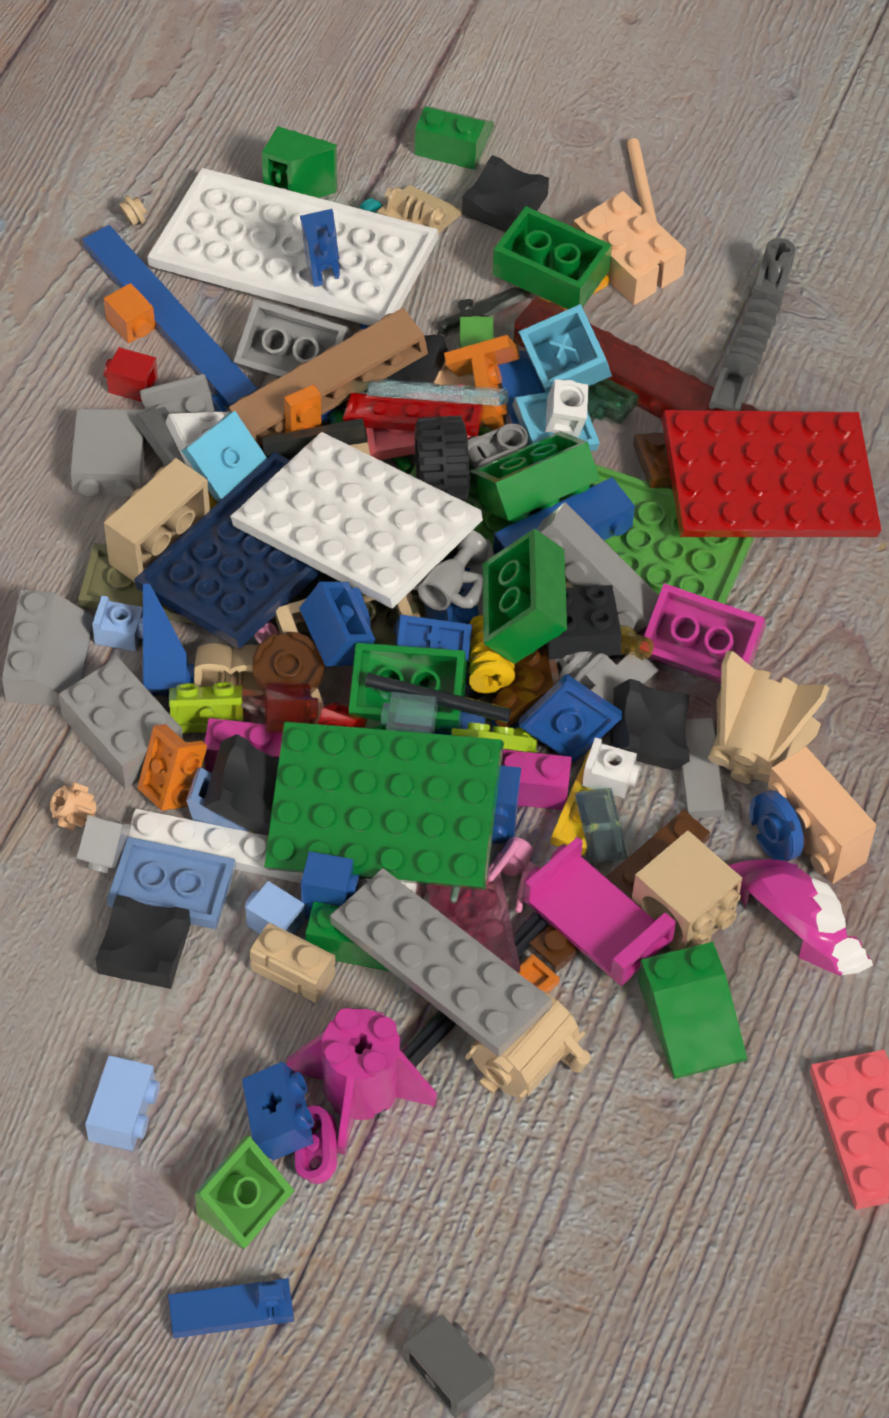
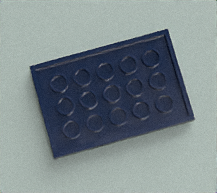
(224, 574)

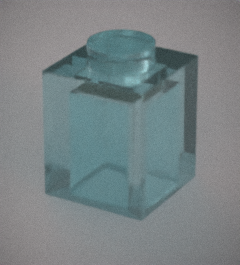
(410, 713)

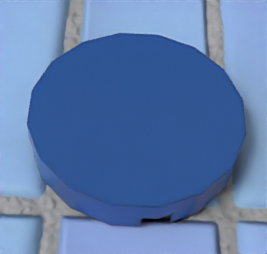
(778, 826)

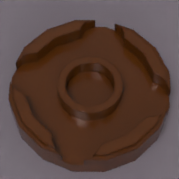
(288, 660)

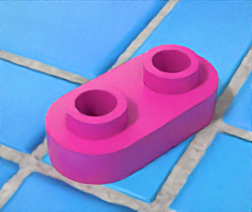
(322, 1150)

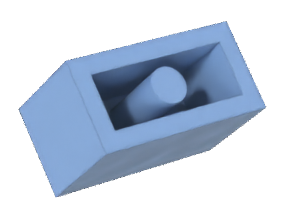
(121, 1103)

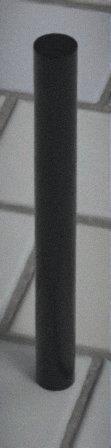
(443, 698)

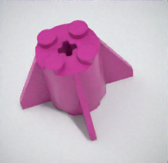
(361, 1068)

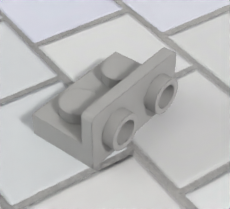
(180, 396)

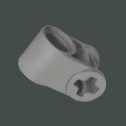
(496, 444)

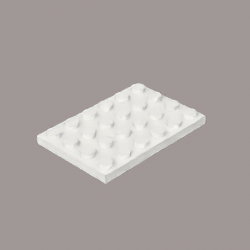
(357, 519)

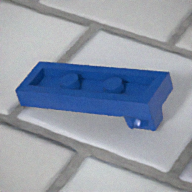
(231, 1308)

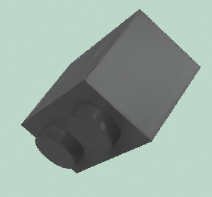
(450, 1365)

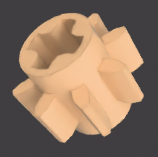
(72, 805)

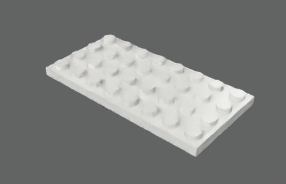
(253, 242)

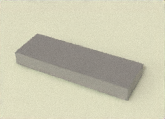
(700, 775)

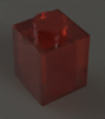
(288, 704)

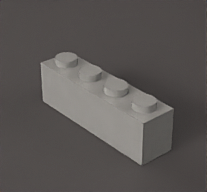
(593, 562)

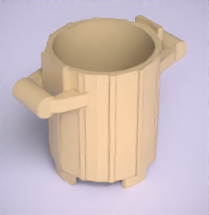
(533, 1054)

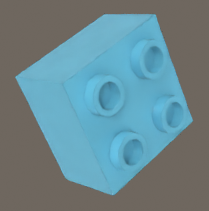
(565, 349)

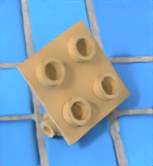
(419, 208)

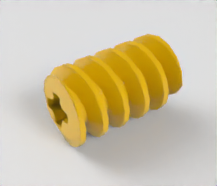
(487, 668)

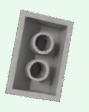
(281, 338)
(45, 648)

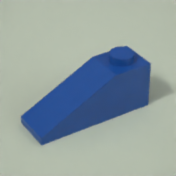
(163, 654)

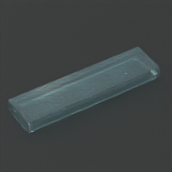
(438, 392)

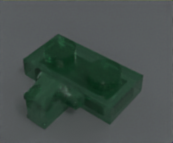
(610, 401)

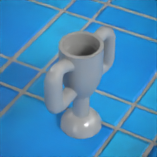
(447, 577)

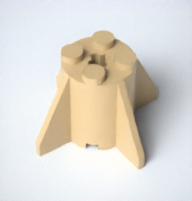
(761, 719)

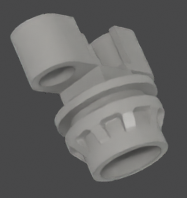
(602, 674)

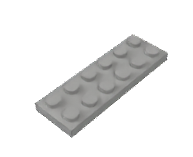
(441, 962)

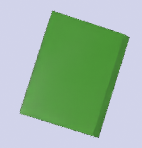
(242, 1193)

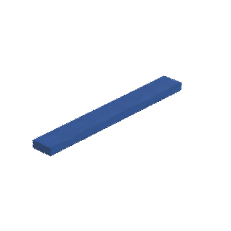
(170, 316)

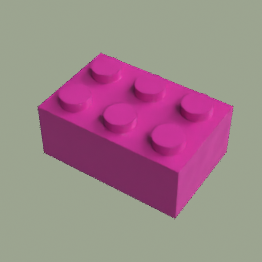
(698, 632)

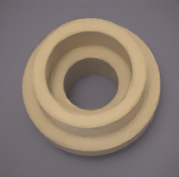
(133, 210)

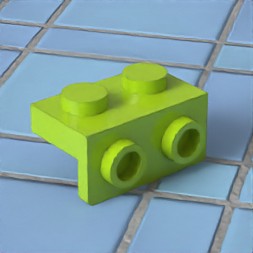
(194, 705)

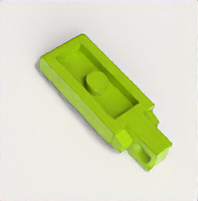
(513, 740)

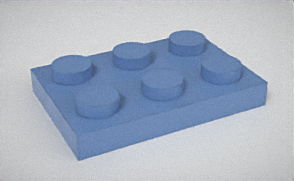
(174, 878)

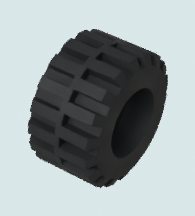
(443, 454)

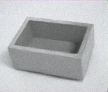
(115, 718)

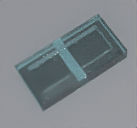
(601, 826)

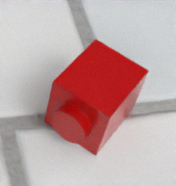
(130, 373)

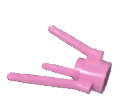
(513, 860)

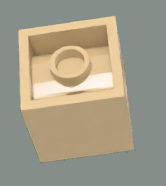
(691, 888)

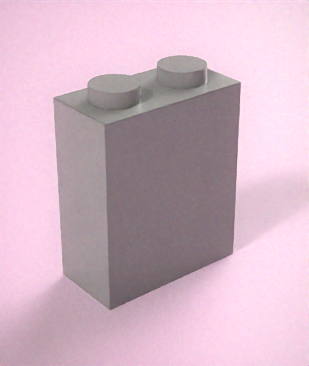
(107, 453)

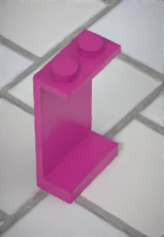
(595, 913)

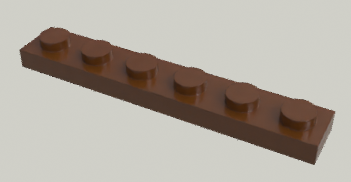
(555, 949)

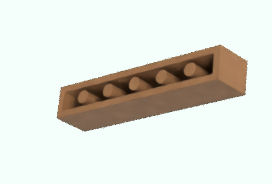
(336, 372)

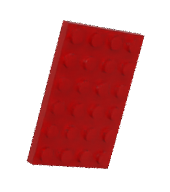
(770, 474)

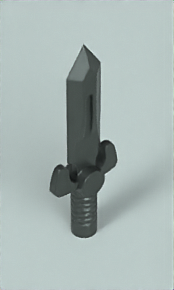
(483, 308)

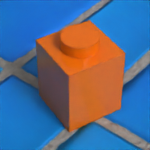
(129, 313)

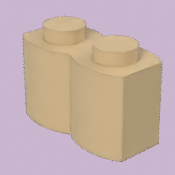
(226, 664)

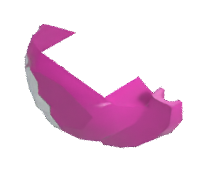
(808, 910)

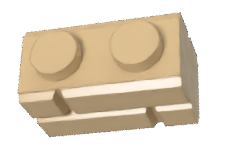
(292, 962)

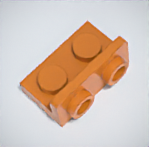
(170, 768)

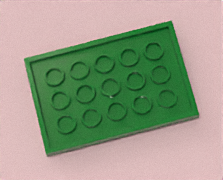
(386, 802)

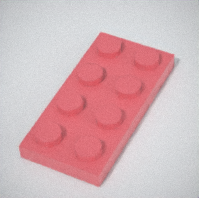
(856, 1110)

